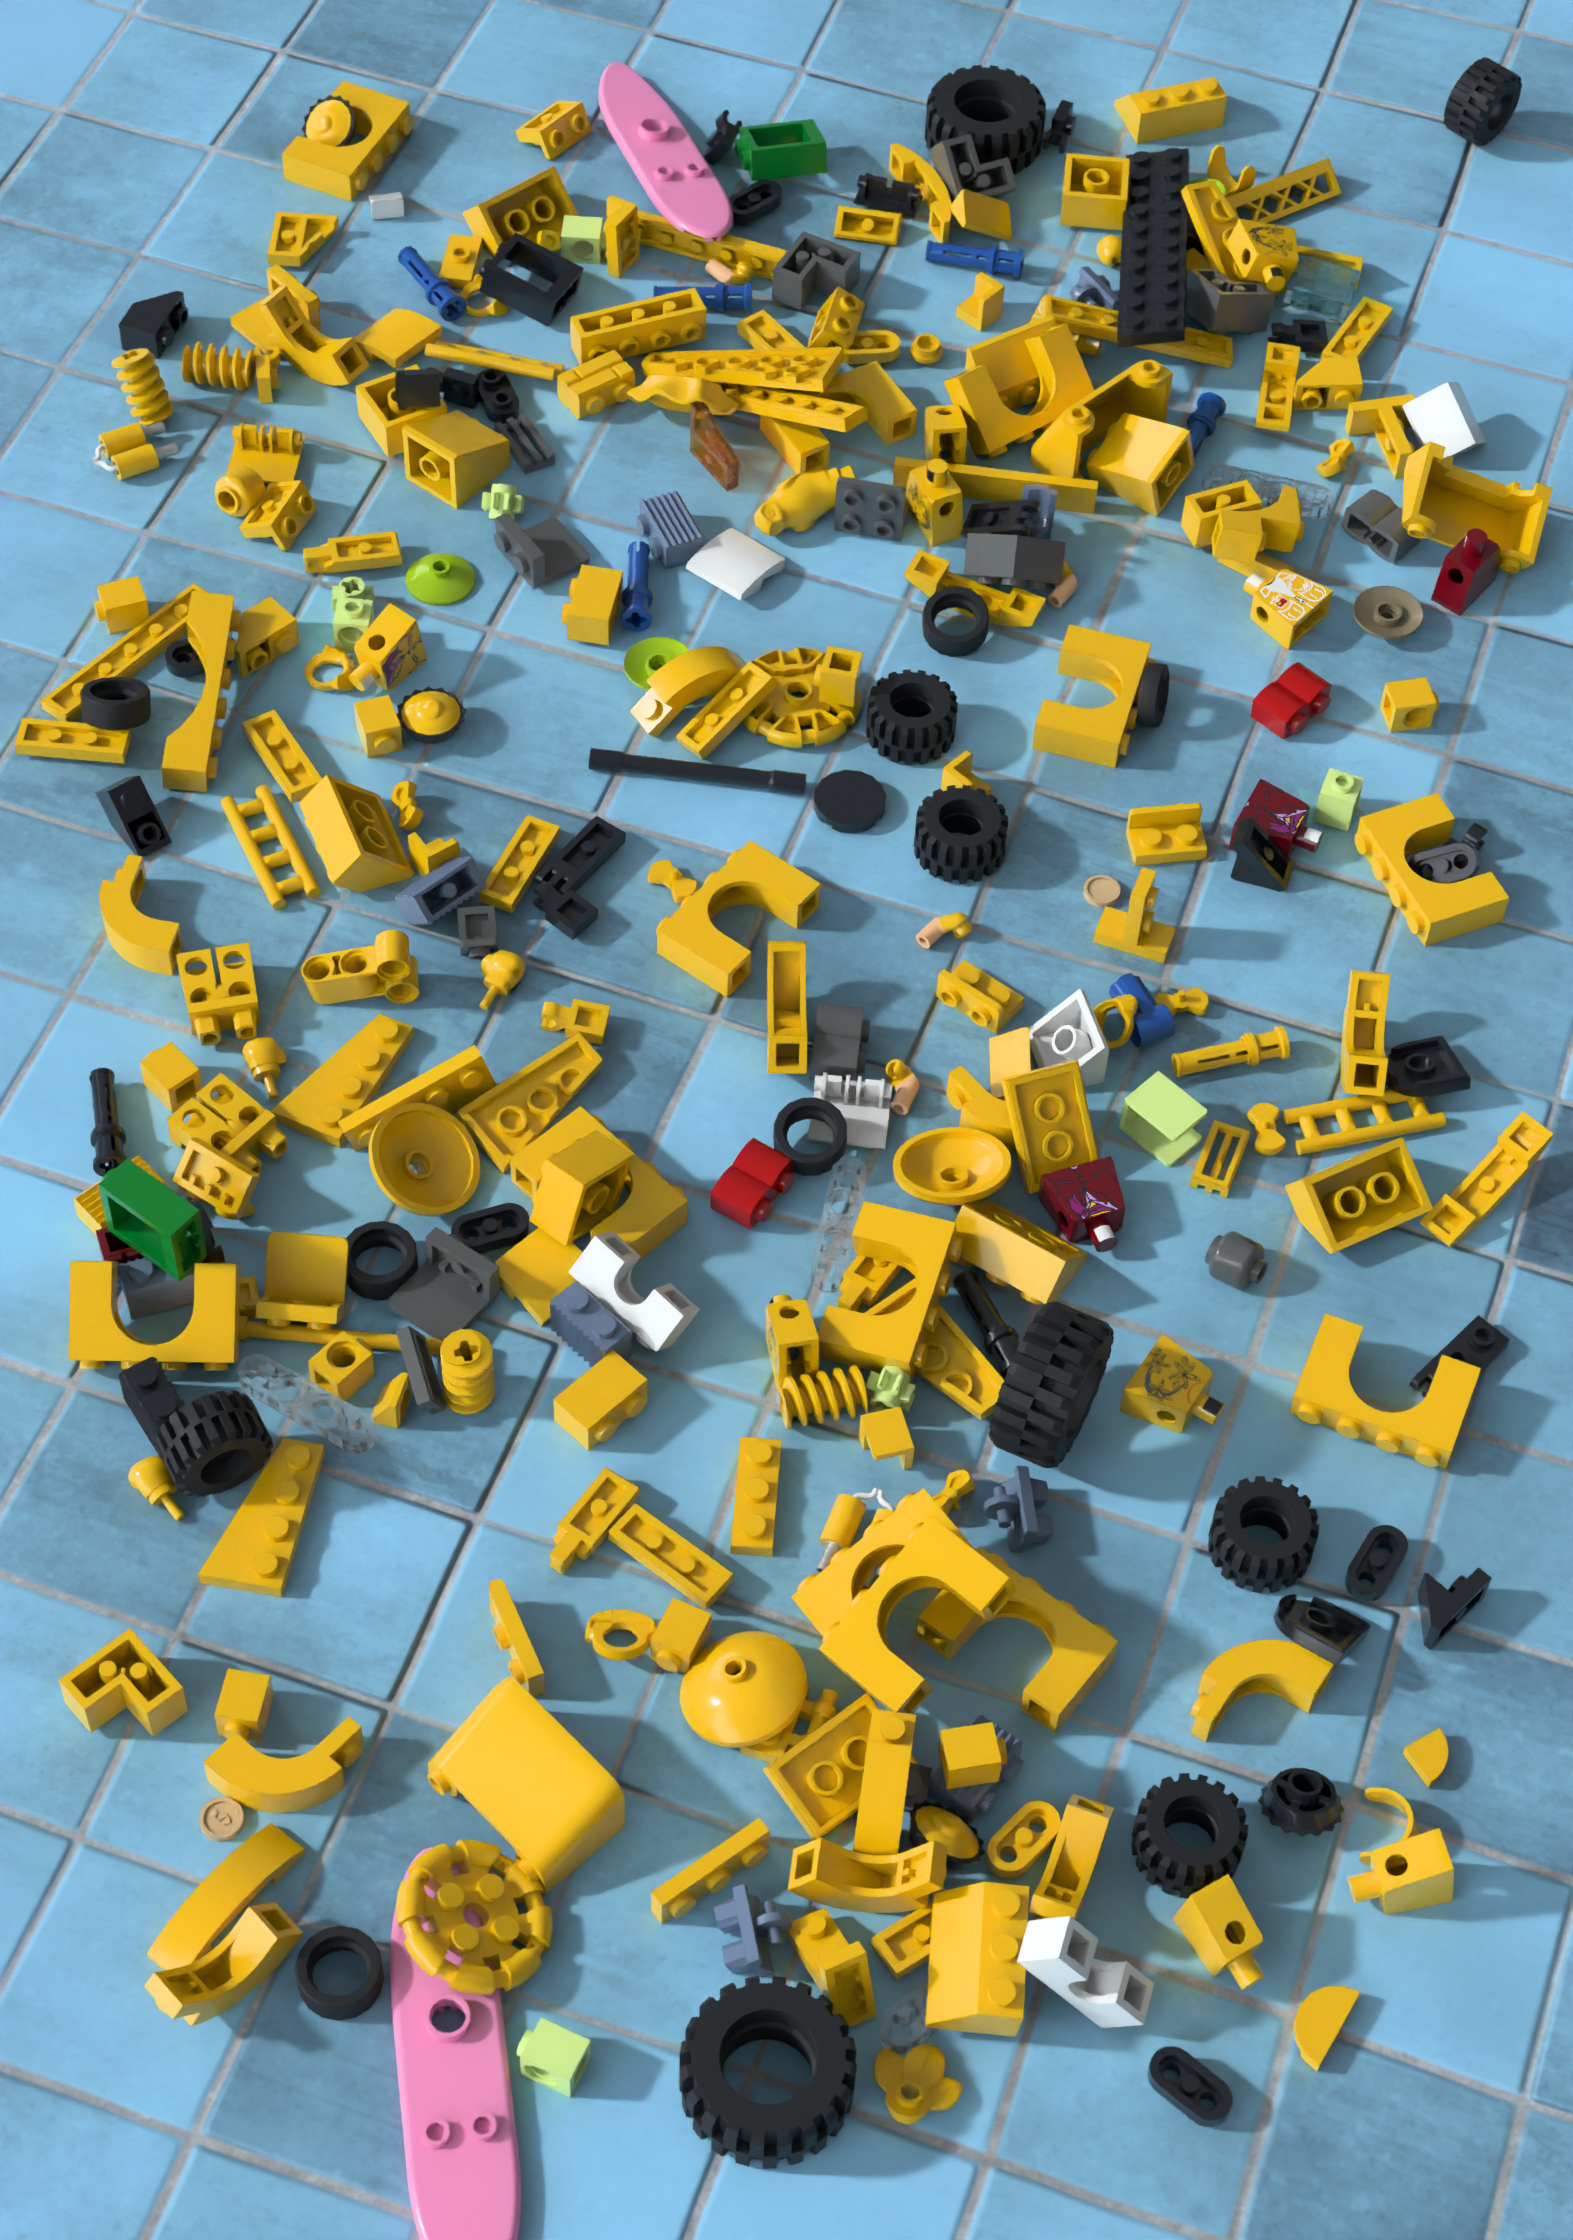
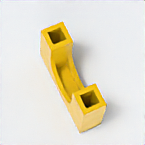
(348, 168)
(1061, 385)
(869, 386)
(1099, 732)
(747, 878)
(1431, 908)
(648, 1215)
(101, 1336)
(898, 1338)
(1421, 1432)
(929, 1560)
(829, 1594)
(1078, 1647)

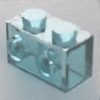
(1321, 287)

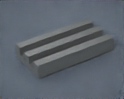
(534, 436)
(421, 1370)

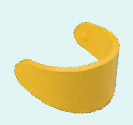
(1218, 170)
(1395, 1799)

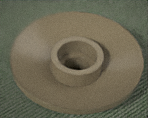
(1388, 612)

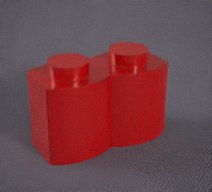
(1291, 701)
(752, 1183)

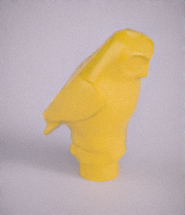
(800, 500)

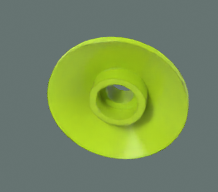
(440, 579)
(648, 656)

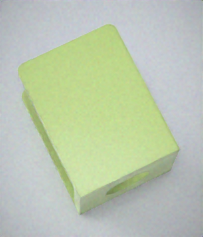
(1162, 1119)

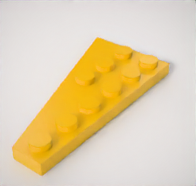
(776, 368)

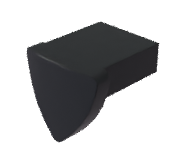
(417, 388)

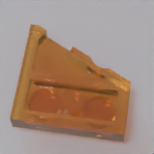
(711, 447)

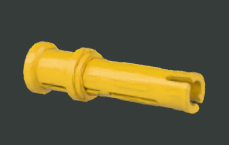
(1248, 1049)

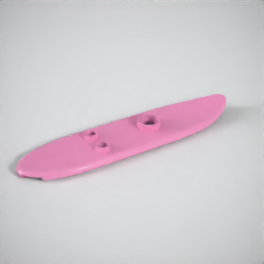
(663, 155)
(454, 2102)

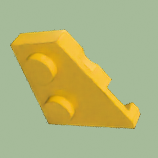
(299, 236)

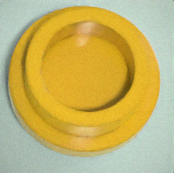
(926, 349)

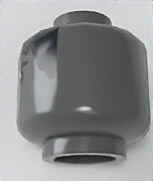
(1236, 1260)

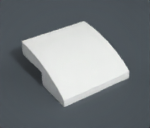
(735, 563)

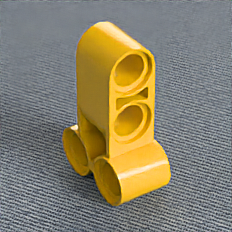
(365, 972)

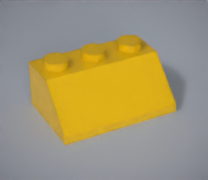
(1173, 110)
(522, 209)
(1011, 363)
(354, 836)
(1360, 1196)
(1016, 1251)
(974, 1959)

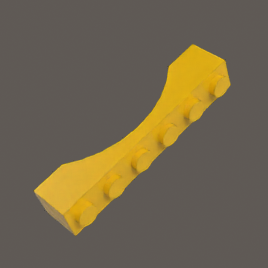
(189, 749)

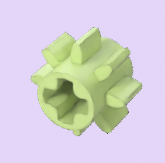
(502, 500)
(351, 588)
(890, 1389)

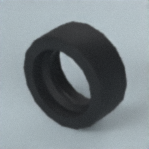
(951, 598)
(115, 703)
(811, 1109)
(377, 1235)
(333, 1940)

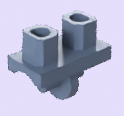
(1094, 290)
(1044, 517)
(1015, 1509)
(745, 1914)

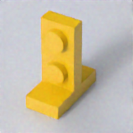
(1387, 421)
(1137, 930)
(834, 1965)

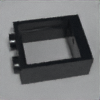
(521, 295)

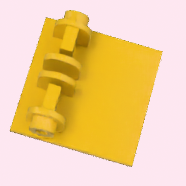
(270, 455)

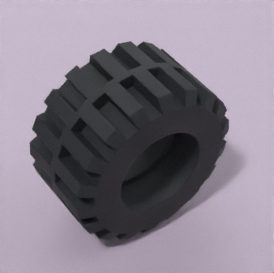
(1482, 101)
(909, 696)
(960, 812)
(214, 1443)
(1269, 1506)
(1196, 1804)

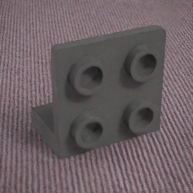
(870, 508)

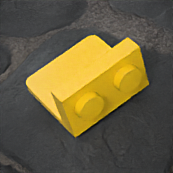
(253, 324)
(304, 1280)

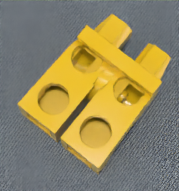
(223, 1005)
(229, 1123)

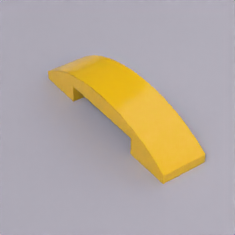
(911, 168)
(1277, 387)
(1015, 609)
(1489, 1182)
(223, 1896)

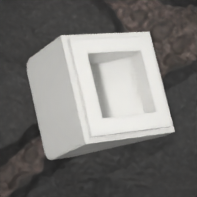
(386, 205)

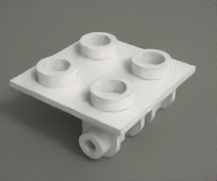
(862, 1105)

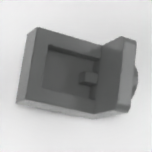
(477, 931)

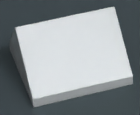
(1445, 419)
(1071, 1034)

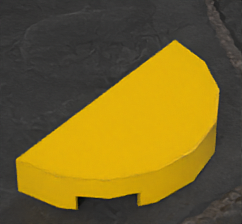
(1321, 2020)

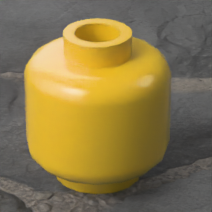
(239, 491)

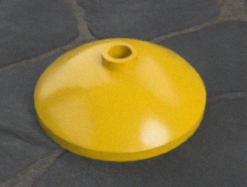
(439, 1151)
(952, 1166)
(747, 1705)

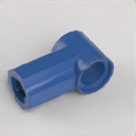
(1151, 1020)

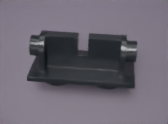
(900, 199)

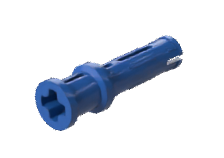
(936, 252)
(437, 290)
(721, 295)
(1203, 420)
(637, 595)

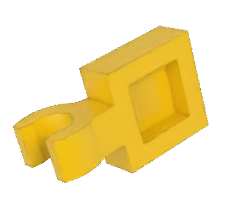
(267, 373)
(583, 1017)

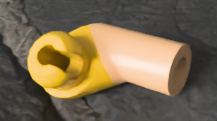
(730, 276)
(1065, 589)
(941, 925)
(904, 1084)

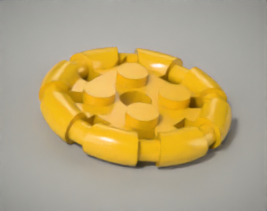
(795, 673)
(489, 1897)

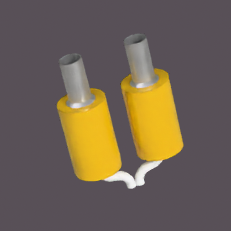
(129, 449)
(843, 1525)

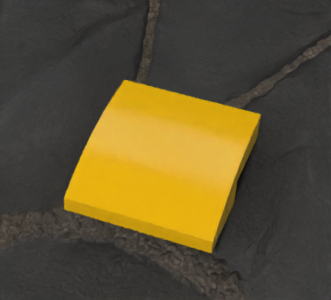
(398, 337)
(537, 1272)

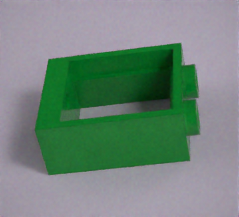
(781, 150)
(153, 1219)

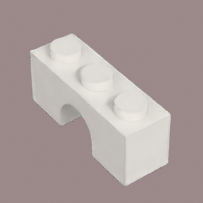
(606, 1274)
(1063, 1958)

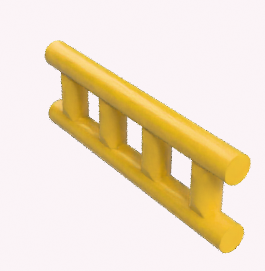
(494, 360)
(263, 864)
(1350, 1133)

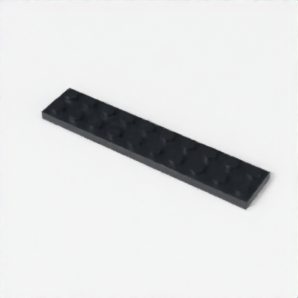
(1154, 250)

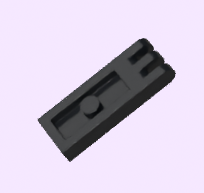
(1001, 518)
(582, 856)
(1476, 1345)

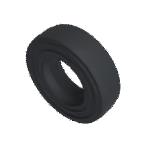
(1153, 694)

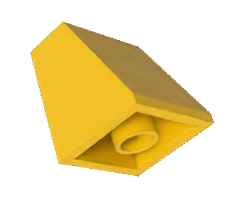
(453, 456)
(1142, 461)

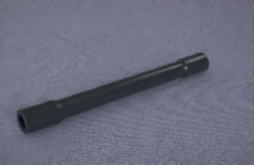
(773, 780)

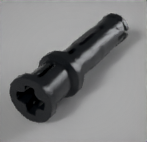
(107, 1135)
(999, 1338)

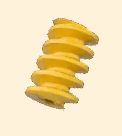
(218, 368)
(145, 384)
(467, 1371)
(822, 1395)

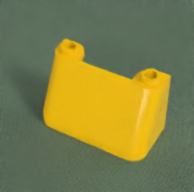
(1136, 391)
(1449, 501)
(530, 1783)

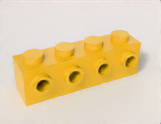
(639, 326)

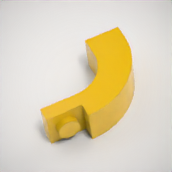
(306, 348)
(684, 681)
(135, 937)
(1363, 1034)
(979, 1107)
(1258, 1668)
(288, 1783)
(884, 1783)
(1072, 1859)
(866, 1881)
(230, 1970)

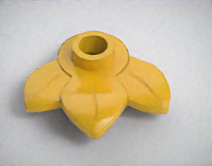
(917, 2077)

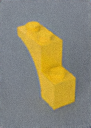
(1244, 533)
(786, 1007)

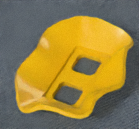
(679, 392)

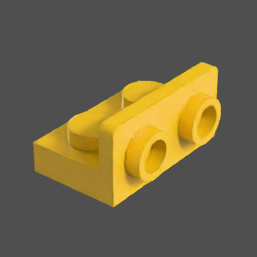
(556, 127)
(621, 235)
(837, 320)
(280, 513)
(1166, 834)
(978, 996)
(216, 1179)

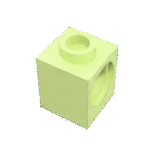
(583, 239)
(351, 621)
(1338, 799)
(554, 2056)

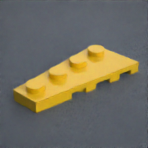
(1214, 224)
(345, 1081)
(445, 1086)
(529, 1100)
(952, 1359)
(266, 1529)

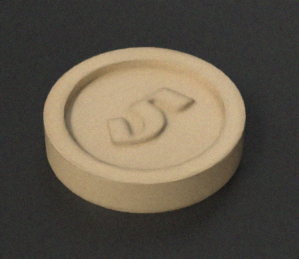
(1101, 891)
(221, 1819)

